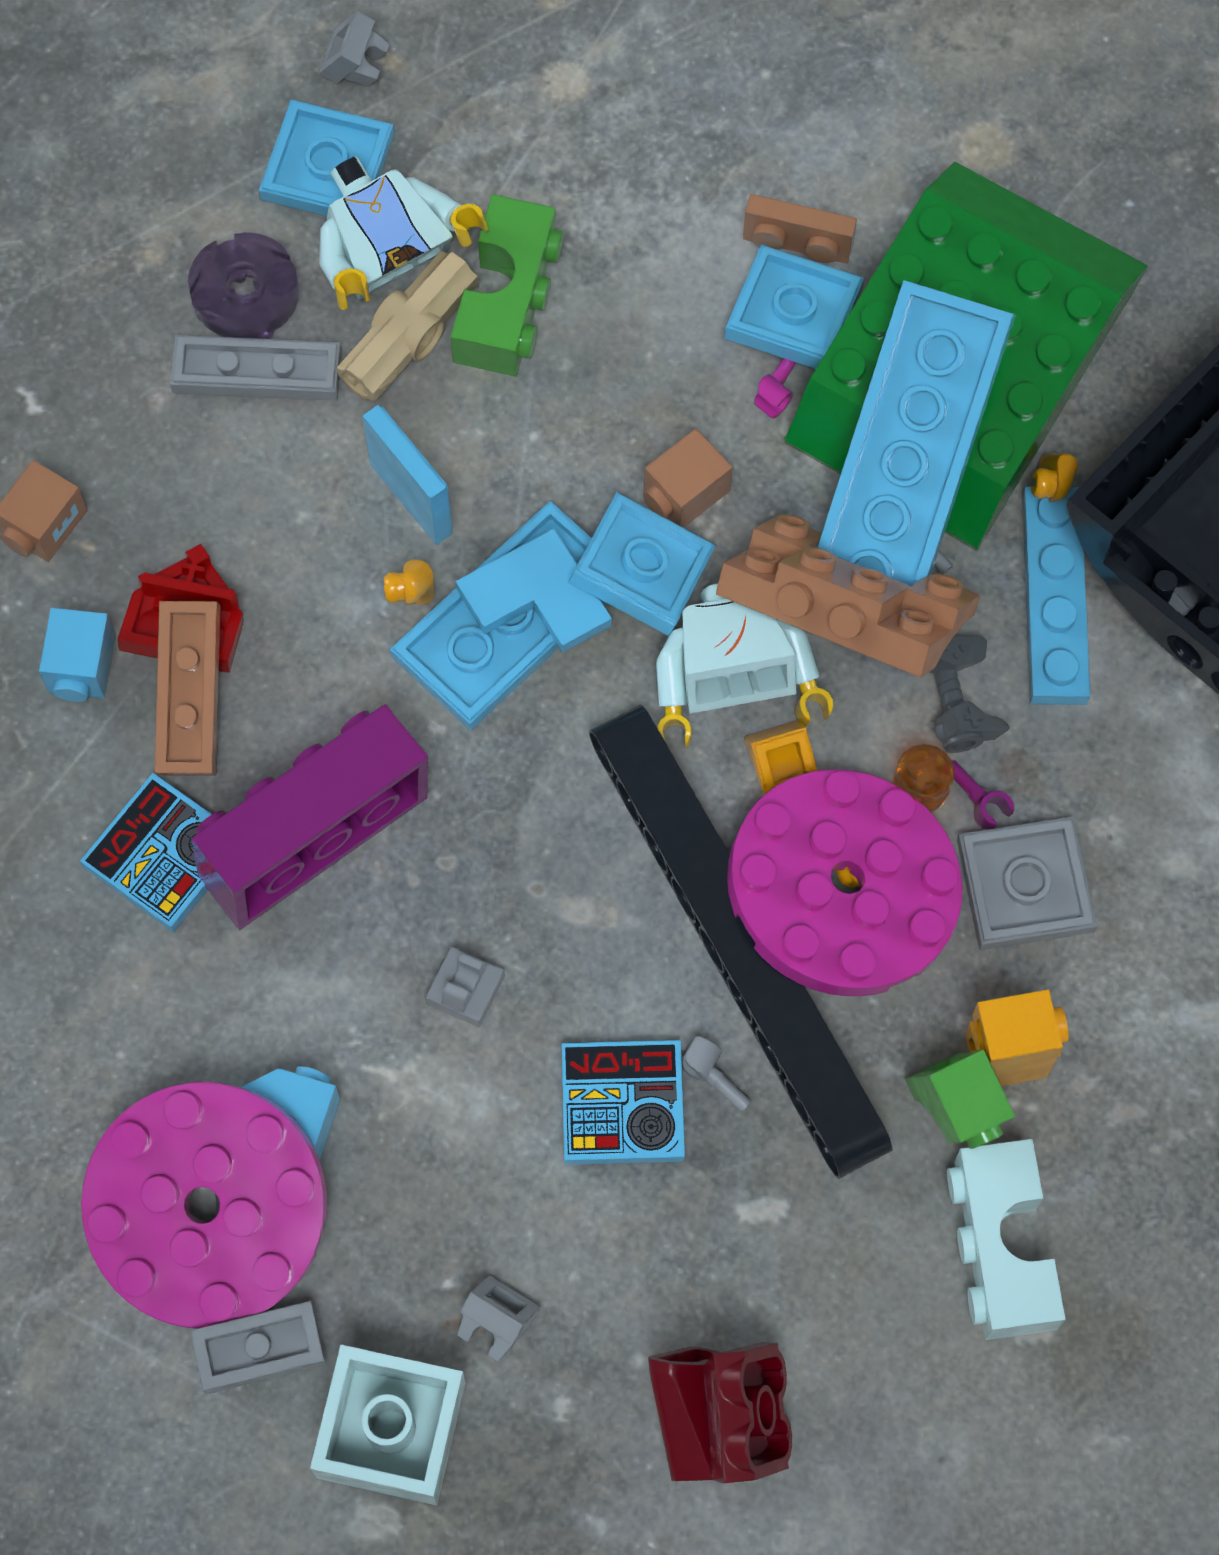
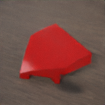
(184, 581)

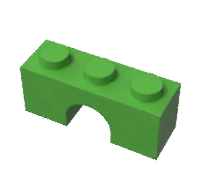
(496, 327)

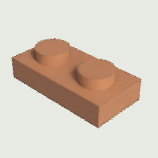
(799, 228)

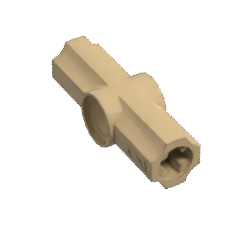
(407, 326)

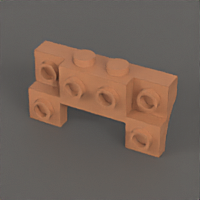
(843, 601)

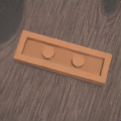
(187, 688)

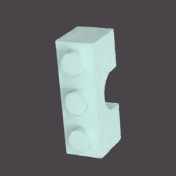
(1009, 1293)

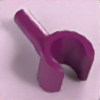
(981, 797)

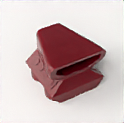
(722, 1412)

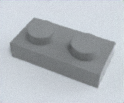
(257, 1347)

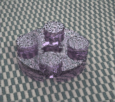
(232, 261)

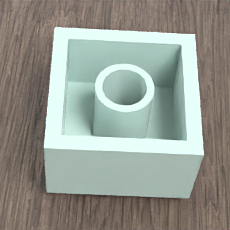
(388, 1425)

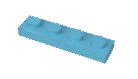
(1055, 604)

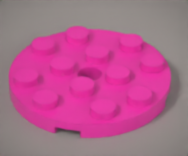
(833, 937)
(141, 1191)

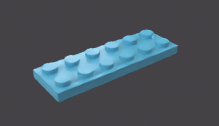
(915, 432)

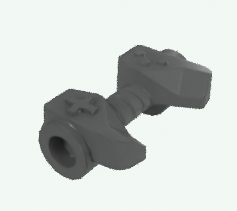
(963, 723)

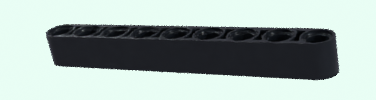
(772, 1004)

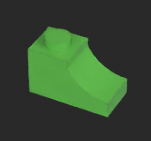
(963, 1098)

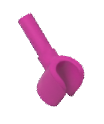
(772, 395)

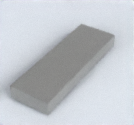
(255, 367)

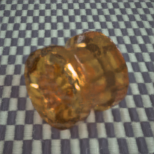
(926, 765)

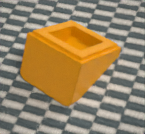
(780, 754)

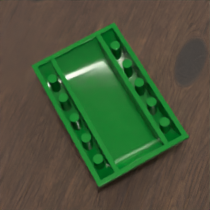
(1000, 253)

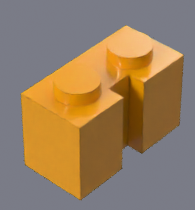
(1019, 1035)

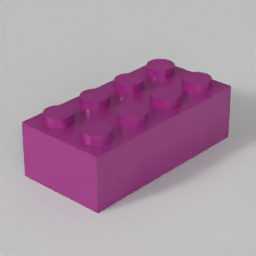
(310, 815)

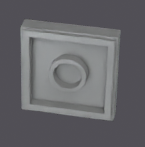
(1026, 883)

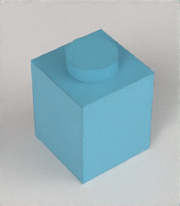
(77, 654)

